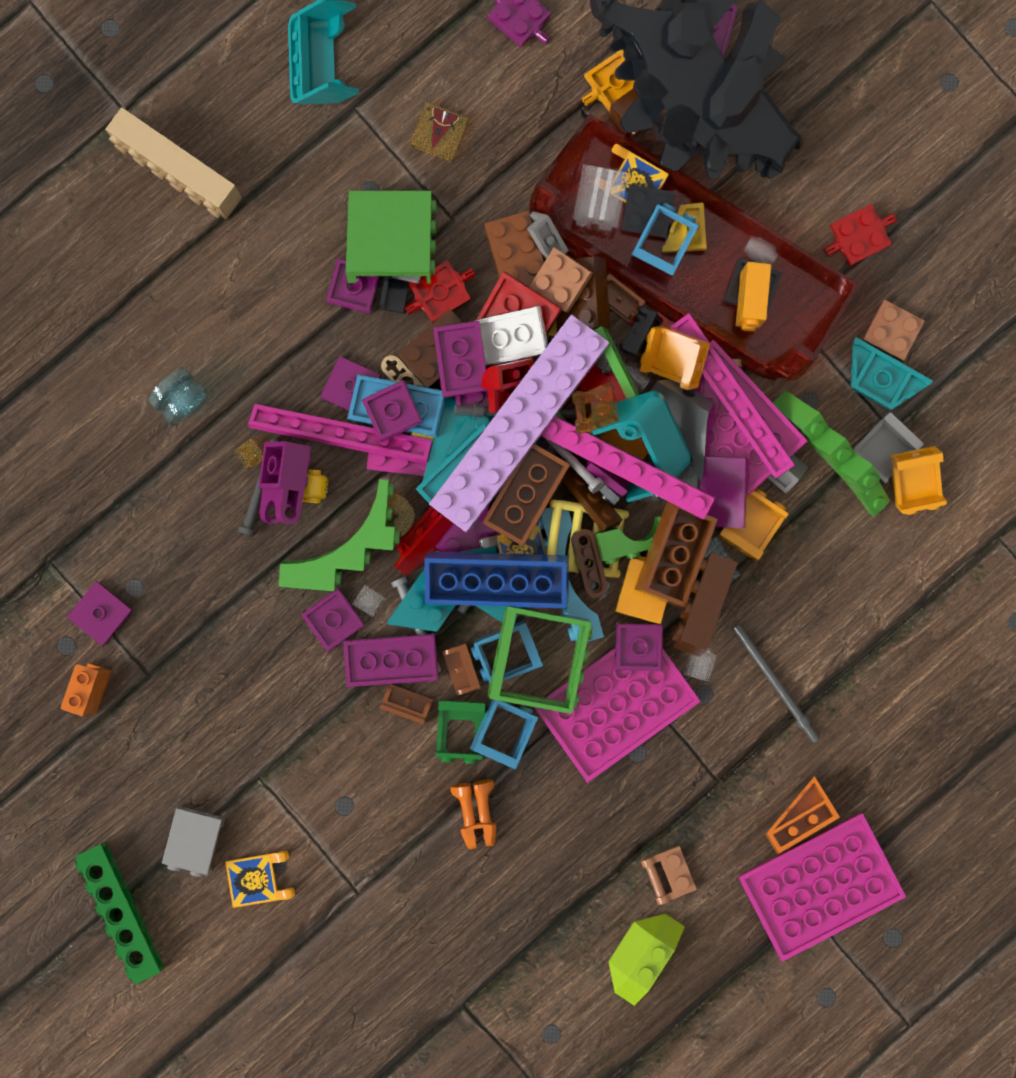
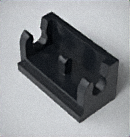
(636, 340)

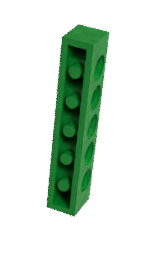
(131, 920)

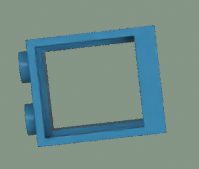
(686, 219)
(486, 671)
(512, 760)

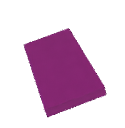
(391, 660)

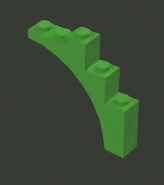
(836, 451)
(323, 572)

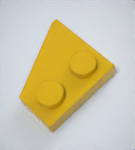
(679, 231)

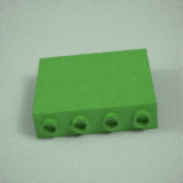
(390, 234)

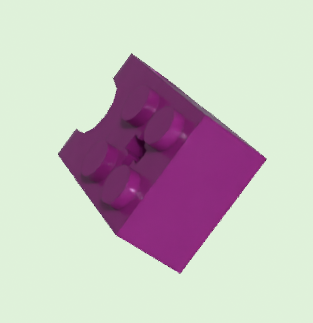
(283, 480)

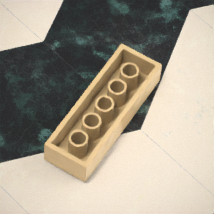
(173, 163)

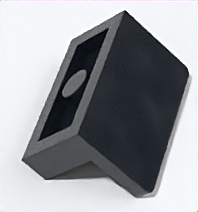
(394, 295)

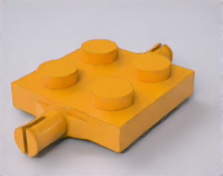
(604, 83)

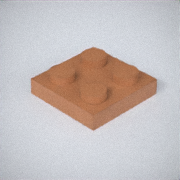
(561, 279)
(893, 330)

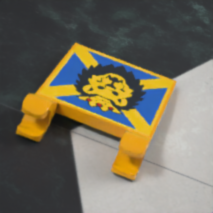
(640, 171)
(254, 879)

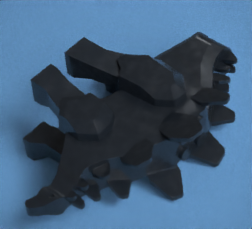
(692, 91)

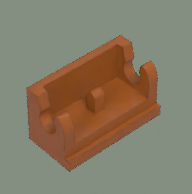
(622, 299)
(461, 669)
(406, 703)

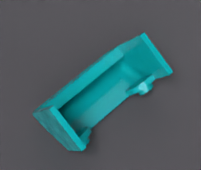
(312, 53)
(651, 419)

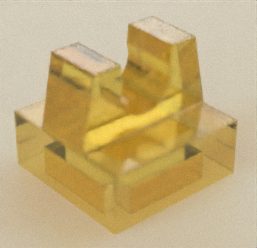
(249, 453)

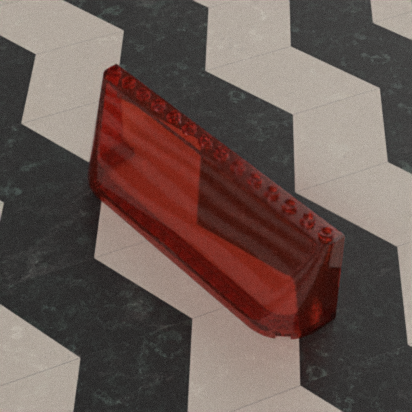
(807, 297)

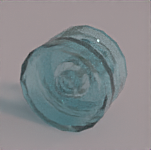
(177, 396)

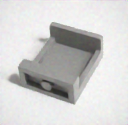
(885, 439)
(192, 841)

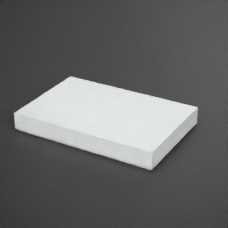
(513, 335)

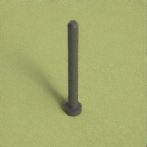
(253, 508)

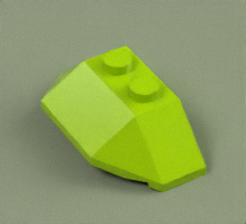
(643, 955)

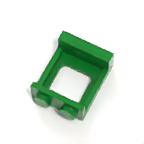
(458, 711)

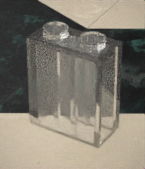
(600, 197)

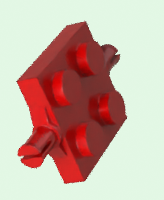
(860, 234)
(443, 293)

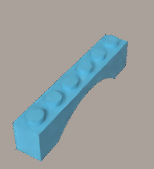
(575, 605)

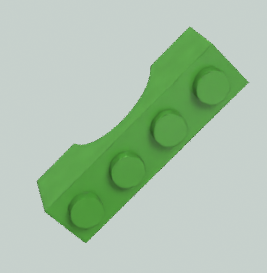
(615, 544)

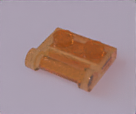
(602, 406)

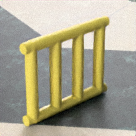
(577, 508)

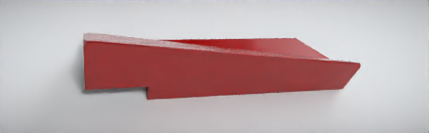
(421, 540)

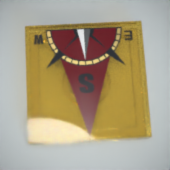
(439, 131)

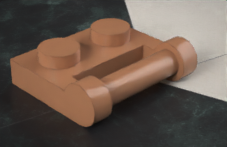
(675, 871)

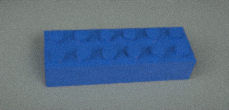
(497, 579)

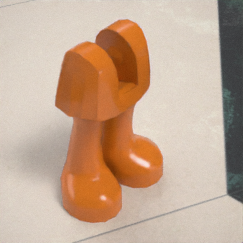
(464, 794)

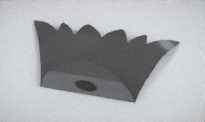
(691, 417)

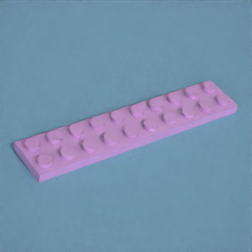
(519, 423)

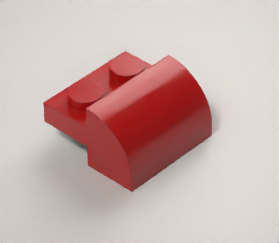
(503, 380)

